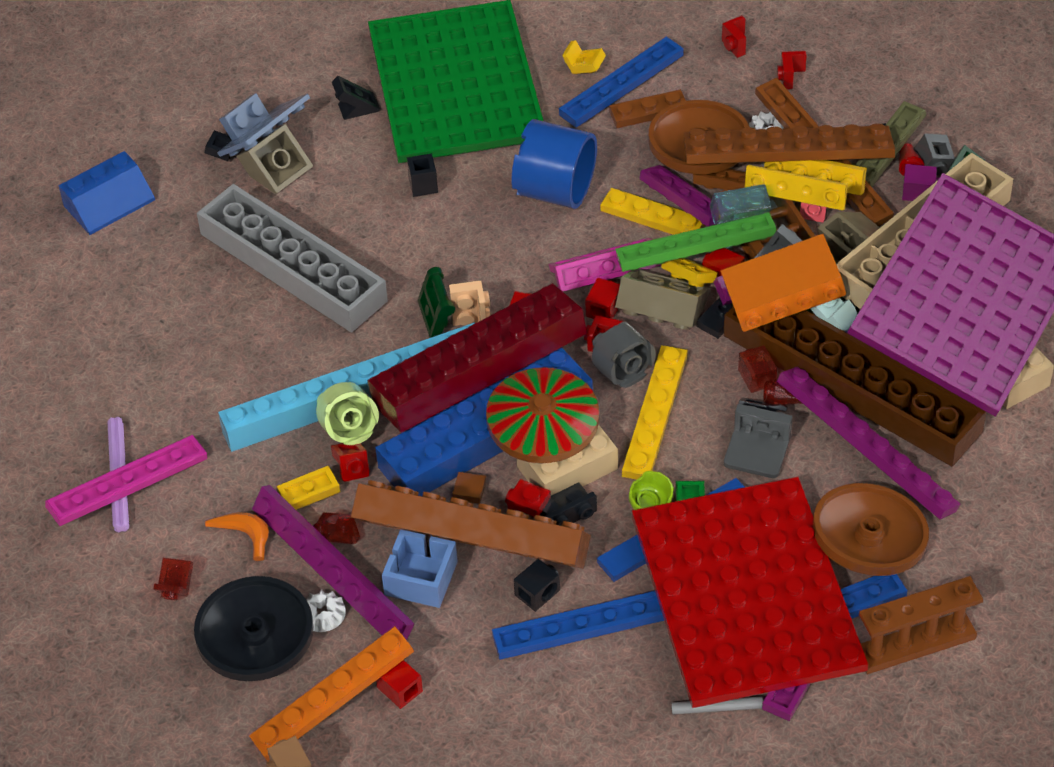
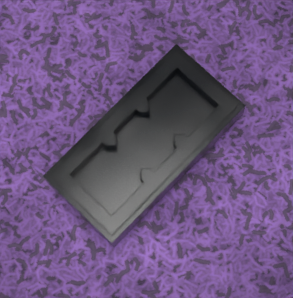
(713, 319)

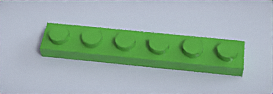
(695, 242)

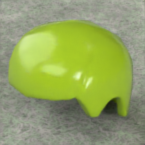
(650, 490)

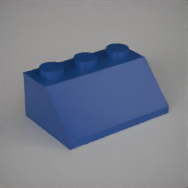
(106, 193)

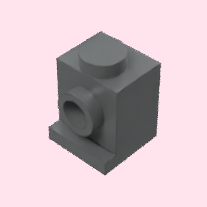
(937, 156)

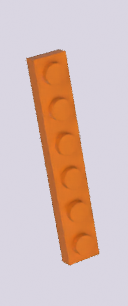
(334, 691)

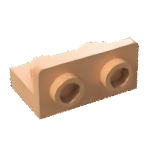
(469, 303)

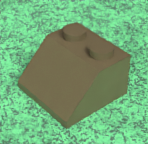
(275, 160)

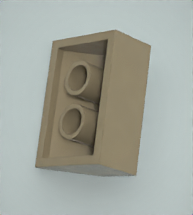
(661, 298)

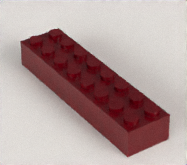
(477, 357)

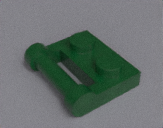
(435, 302)

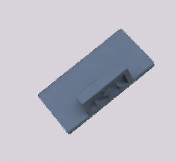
(251, 120)

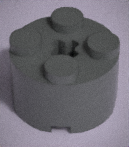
(622, 355)

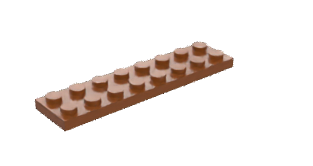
(788, 144)

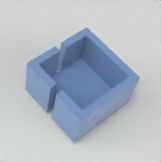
(414, 575)

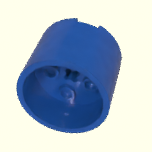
(554, 164)

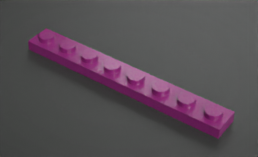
(869, 443)
(330, 563)

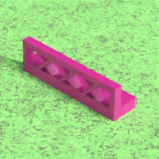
(588, 267)

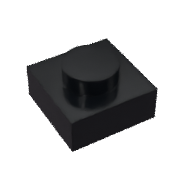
(217, 142)

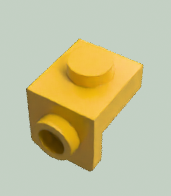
(582, 61)

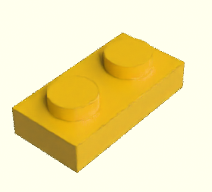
(689, 270)
(309, 488)

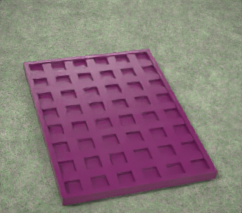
(963, 295)

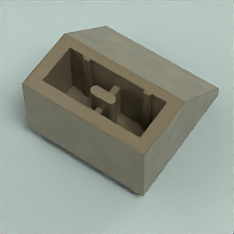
(846, 231)

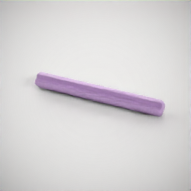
(117, 459)

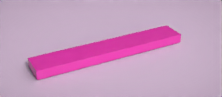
(125, 480)

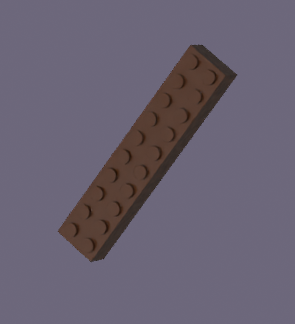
(868, 382)

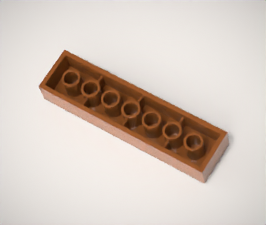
(470, 525)

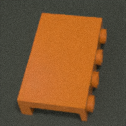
(783, 282)

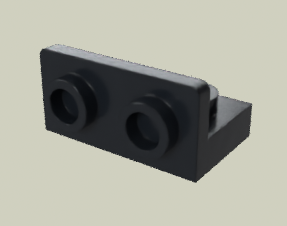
(570, 505)

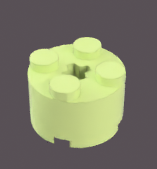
(350, 399)

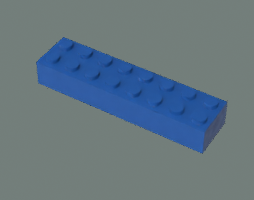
(453, 438)

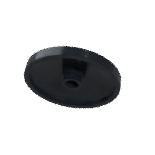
(253, 628)

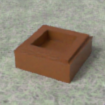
(469, 487)

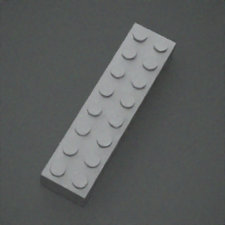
(292, 257)

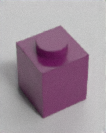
(917, 180)

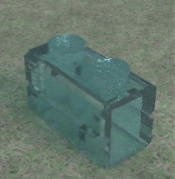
(739, 203)

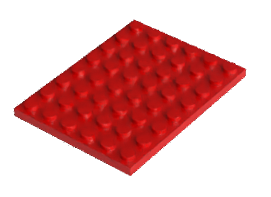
(747, 592)

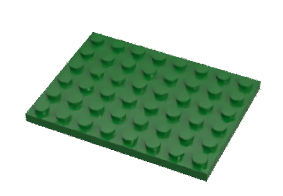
(454, 80)

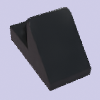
(354, 99)

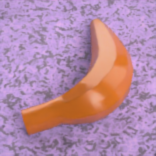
(248, 523)

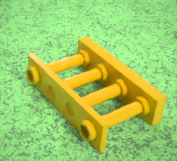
(809, 181)

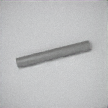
(731, 705)

